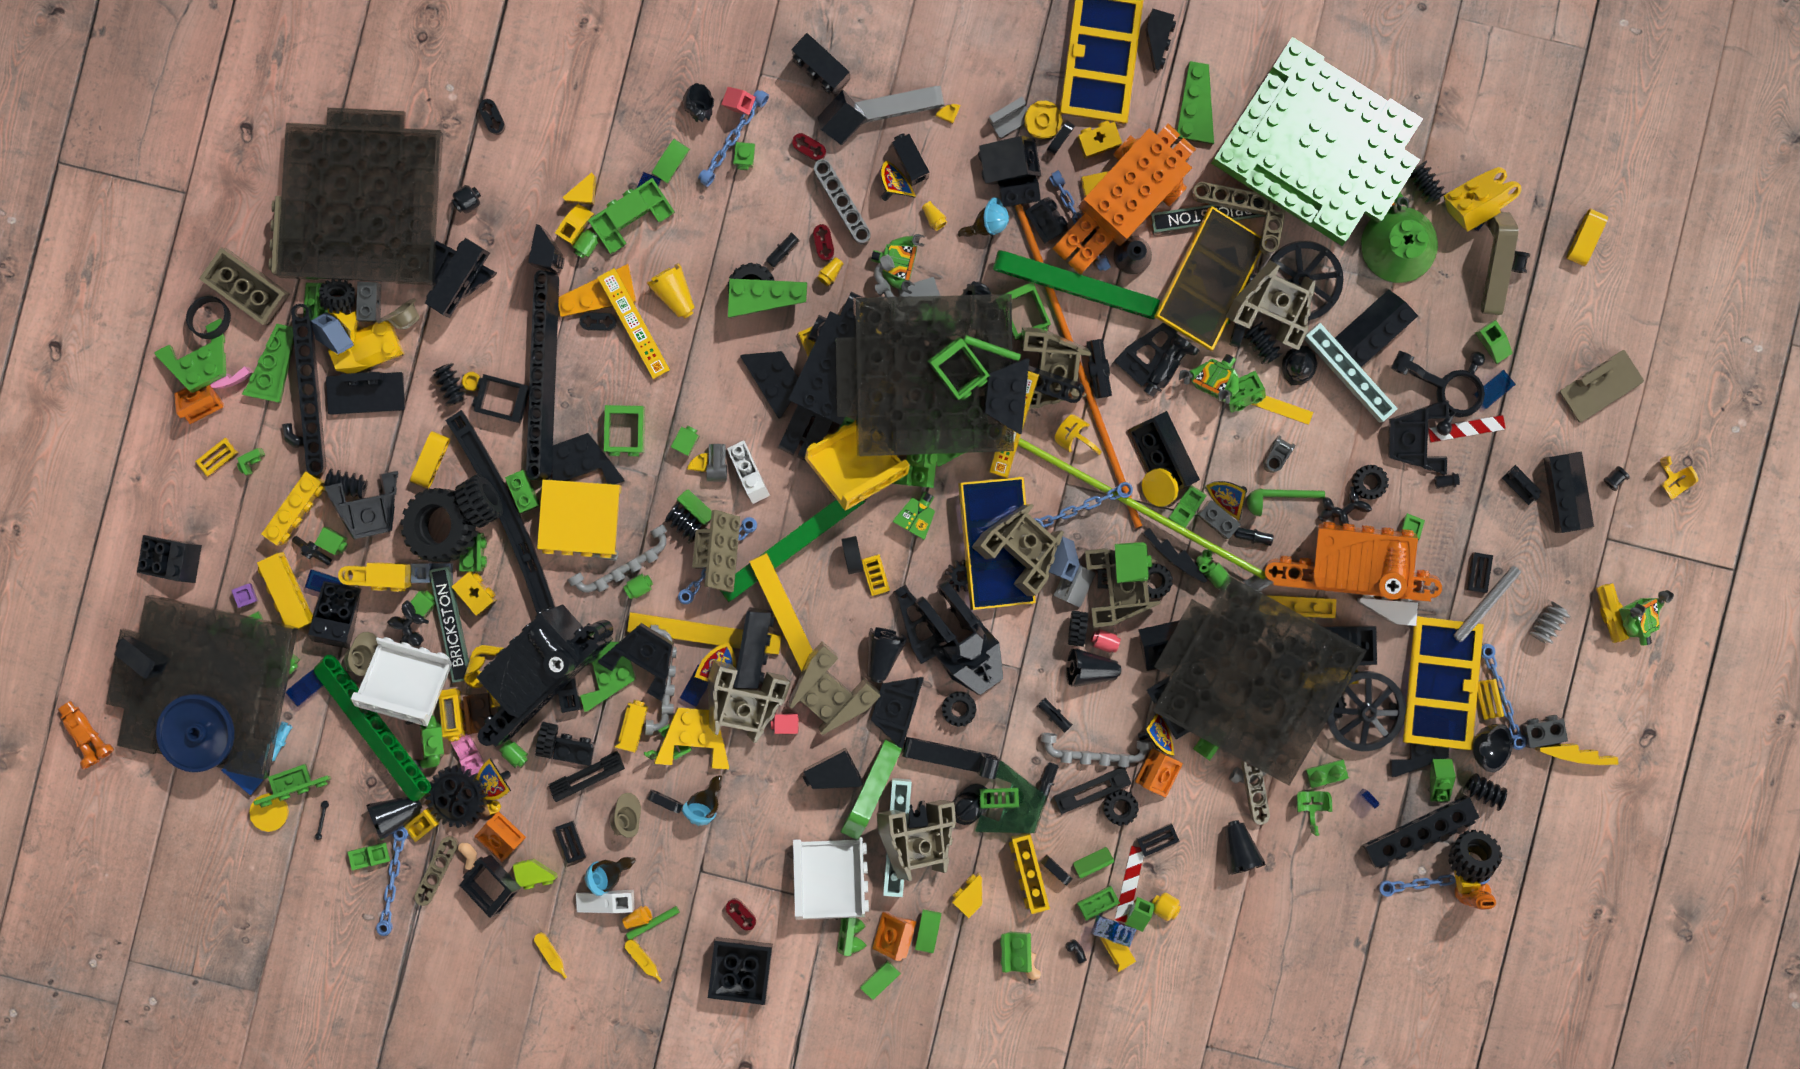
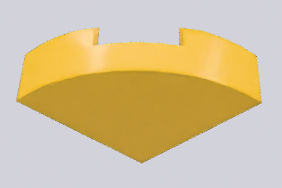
(948, 112)
(699, 462)

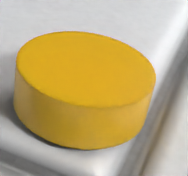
(470, 381)

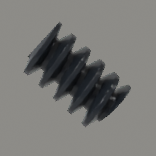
(1426, 183)
(1262, 343)
(449, 384)
(350, 485)
(683, 522)
(1487, 790)

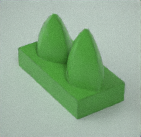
(1327, 773)
(847, 942)

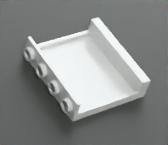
(403, 681)
(830, 879)

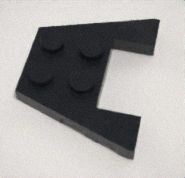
(1410, 437)
(581, 457)
(366, 515)
(646, 650)
(1419, 755)

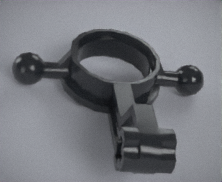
(1404, 363)

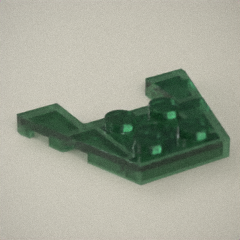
(1016, 819)

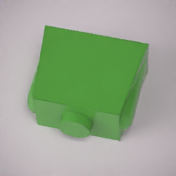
(1132, 562)

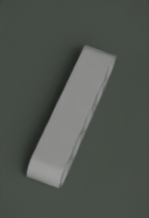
(902, 103)
(844, 211)

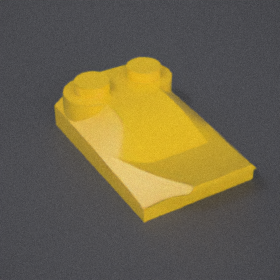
(371, 347)

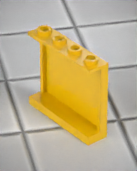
(848, 475)
(578, 518)

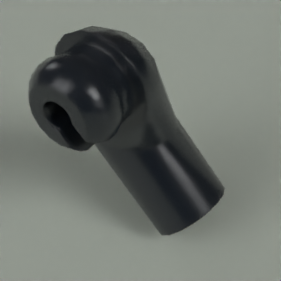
(291, 438)
(1079, 953)

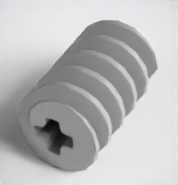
(1550, 623)

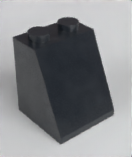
(1009, 160)
(833, 772)

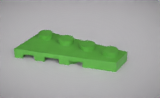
(1196, 108)
(762, 295)
(272, 367)

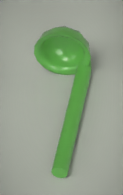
(1255, 498)

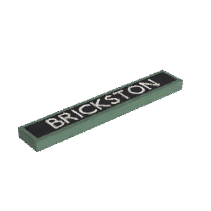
(1193, 216)
(450, 622)

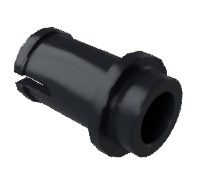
(1447, 480)

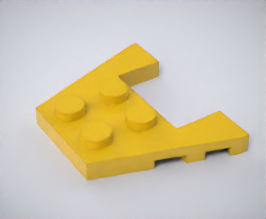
(692, 728)

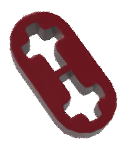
(806, 150)
(819, 243)
(738, 917)

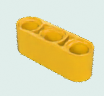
(1587, 237)
(430, 460)

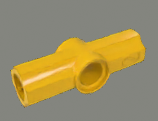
(1610, 612)

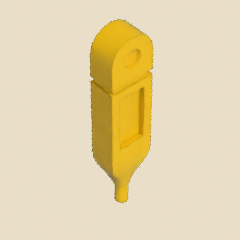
(549, 953)
(642, 958)

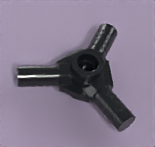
(311, 550)

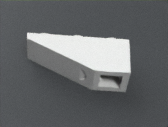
(748, 472)
(1397, 612)
(611, 902)

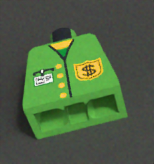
(917, 515)

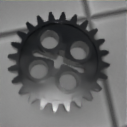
(442, 788)

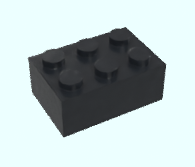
(820, 64)

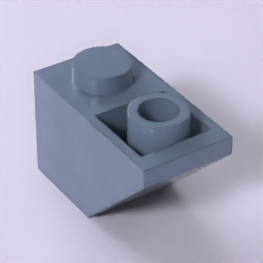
(331, 333)
(1066, 560)

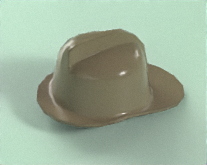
(403, 316)
(360, 654)
(626, 816)

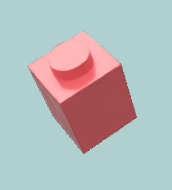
(738, 100)
(785, 723)

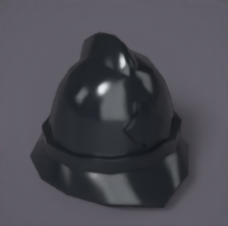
(1299, 365)

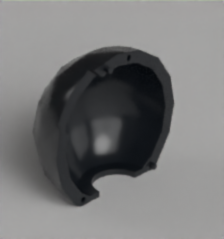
(1493, 747)

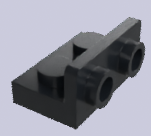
(1020, 192)
(1047, 219)
(574, 750)

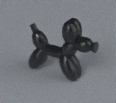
(1342, 513)
(399, 623)

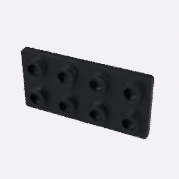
(365, 392)

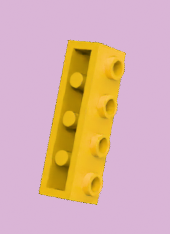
(293, 508)
(285, 591)
(1030, 872)

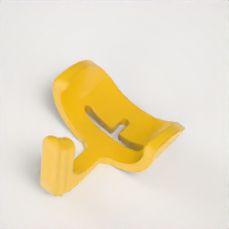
(1062, 433)
(1689, 480)
(476, 663)

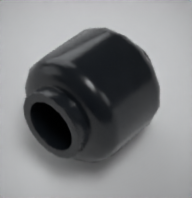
(466, 199)

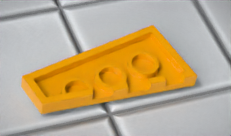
(592, 295)

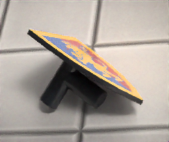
(894, 182)
(1228, 497)
(721, 653)
(1159, 734)
(493, 780)

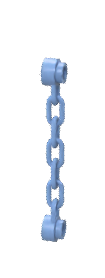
(708, 176)
(1057, 180)
(1075, 509)
(697, 583)
(1501, 691)
(1390, 892)
(387, 923)

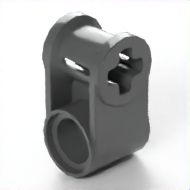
(1280, 452)

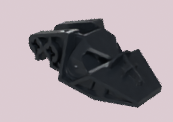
(973, 661)

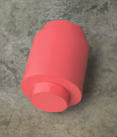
(1105, 641)

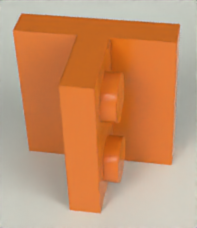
(197, 404)
(1159, 772)
(500, 836)
(894, 936)

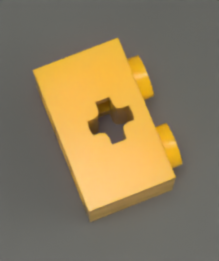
(1110, 140)
(464, 588)

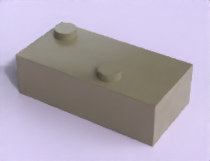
(244, 286)

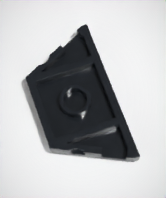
(444, 253)
(773, 377)
(1007, 394)
(896, 707)

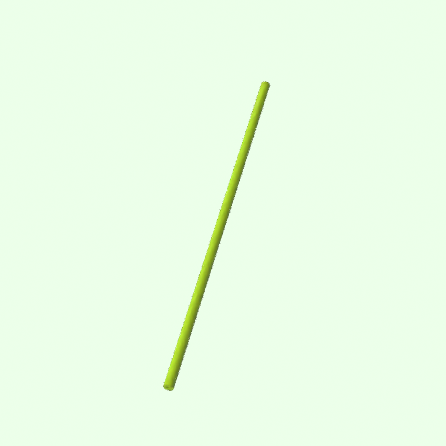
(1143, 509)

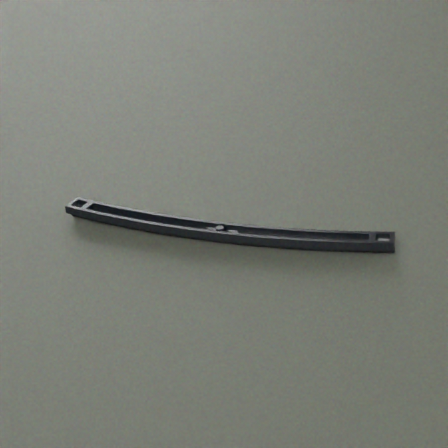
(516, 532)

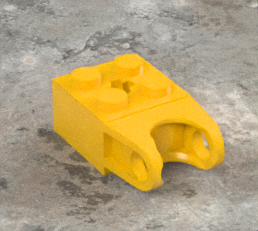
(1480, 198)
(378, 576)

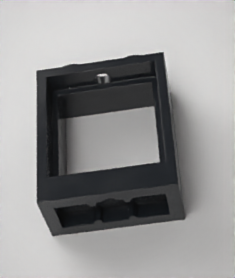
(520, 404)
(479, 896)

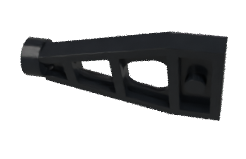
(1134, 365)
(921, 649)

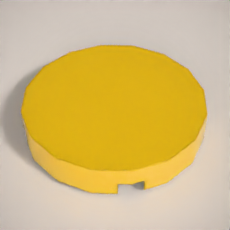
(1043, 120)
(1159, 487)
(269, 817)

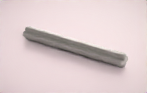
(1487, 604)

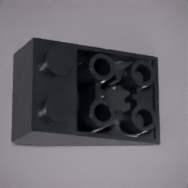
(169, 559)
(334, 617)
(1364, 637)

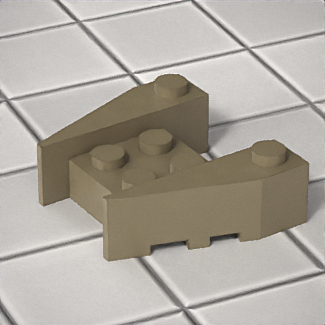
(1278, 300)
(1055, 356)
(1026, 542)
(1125, 597)
(827, 695)
(743, 706)
(919, 845)

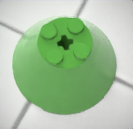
(1385, 247)

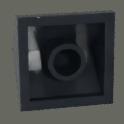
(841, 118)

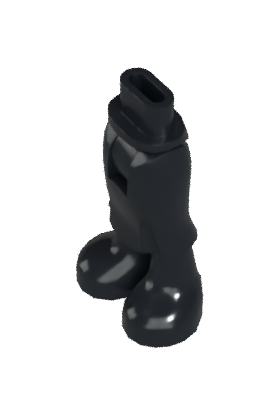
(1169, 363)

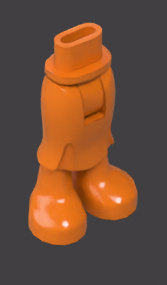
(83, 733)
(1480, 898)

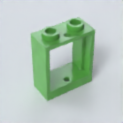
(1021, 291)
(946, 353)
(617, 409)

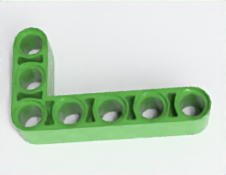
(871, 790)

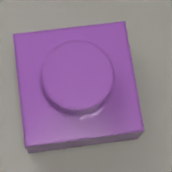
(244, 595)

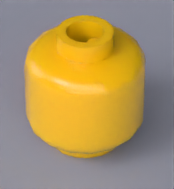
(1166, 906)

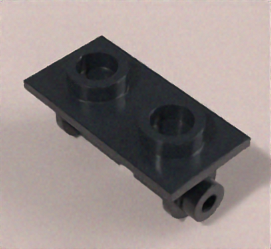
(1522, 485)

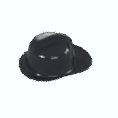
(968, 804)

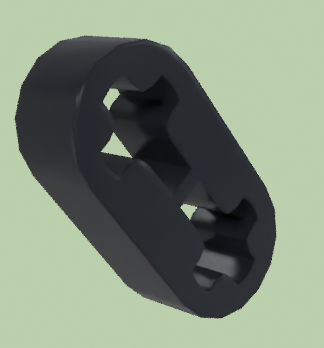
(488, 118)
(1060, 137)
(598, 326)
(664, 801)
(1055, 869)

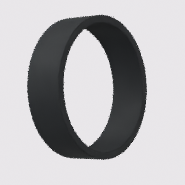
(196, 305)

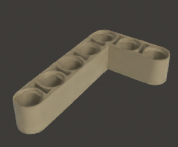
(1247, 206)
(1505, 235)

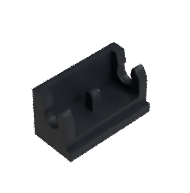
(918, 818)

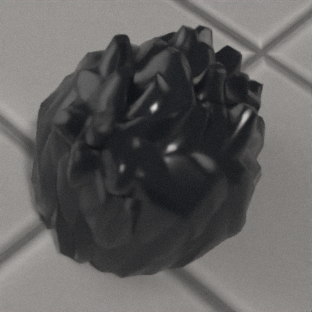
(698, 102)

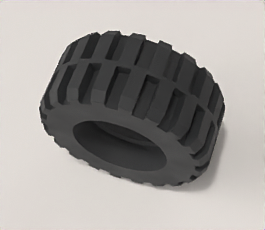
(417, 532)

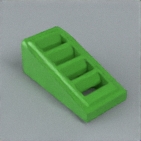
(983, 798)

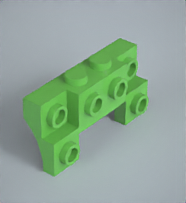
(627, 210)
(921, 471)

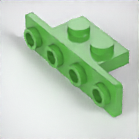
(289, 782)

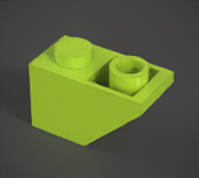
(533, 872)

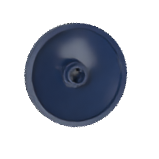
(195, 733)

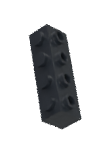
(457, 277)

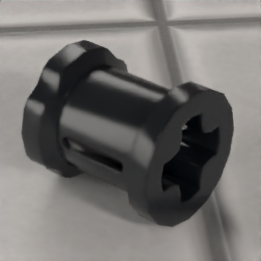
(1520, 262)
(1616, 478)

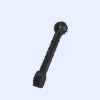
(325, 804)

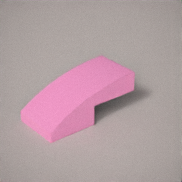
(229, 380)
(468, 753)

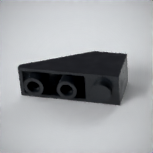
(1157, 33)

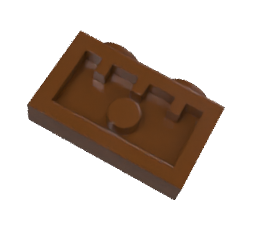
(476, 711)

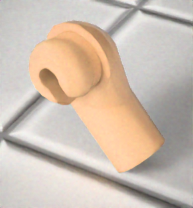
(469, 853)
(1034, 974)

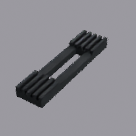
(611, 764)
(1118, 778)

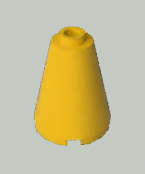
(673, 290)

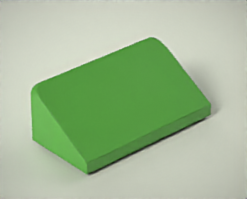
(312, 299)
(695, 506)
(1093, 862)
(880, 979)

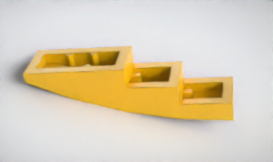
(1572, 753)

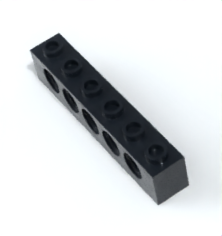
(1375, 847)

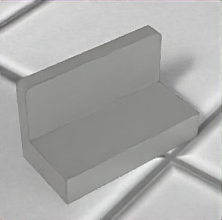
(1009, 117)
(922, 288)
(1075, 591)

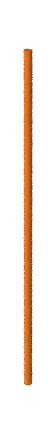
(1081, 373)

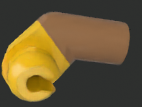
(491, 808)

